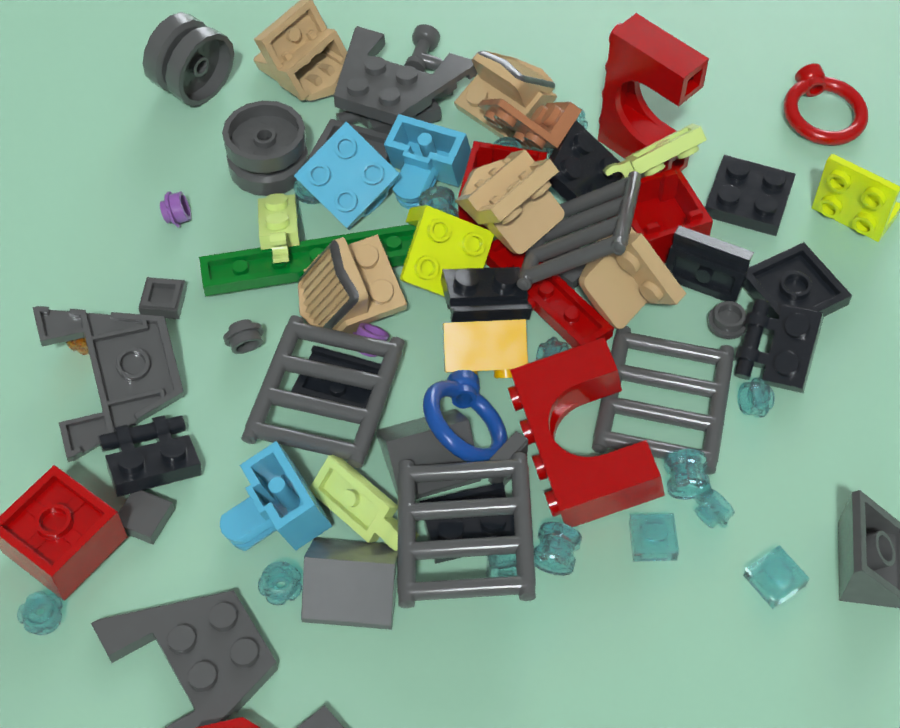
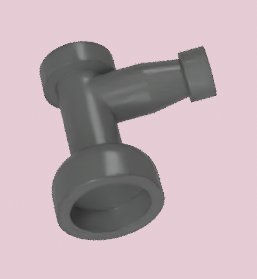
(425, 39)

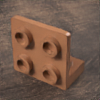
(543, 130)

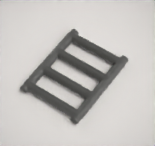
(617, 226)
(716, 390)
(366, 417)
(520, 544)

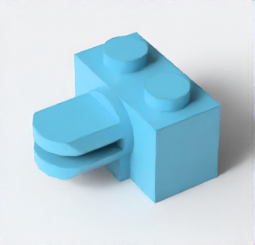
(425, 156)
(276, 502)

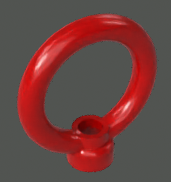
(812, 82)

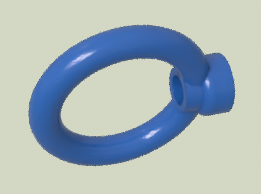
(464, 390)

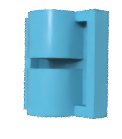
(348, 176)

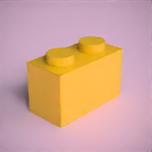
(485, 346)

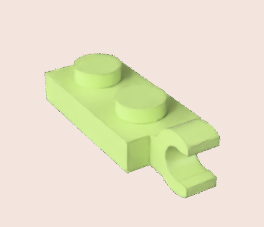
(651, 158)
(278, 225)
(356, 501)

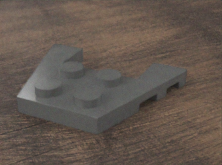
(386, 89)
(130, 367)
(208, 647)

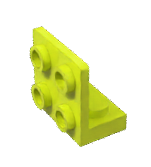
(857, 198)
(440, 244)

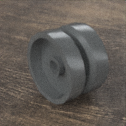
(188, 58)
(265, 147)

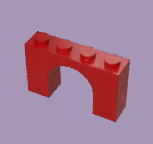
(658, 60)
(580, 485)

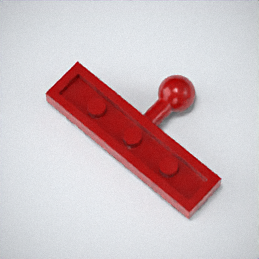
(556, 302)

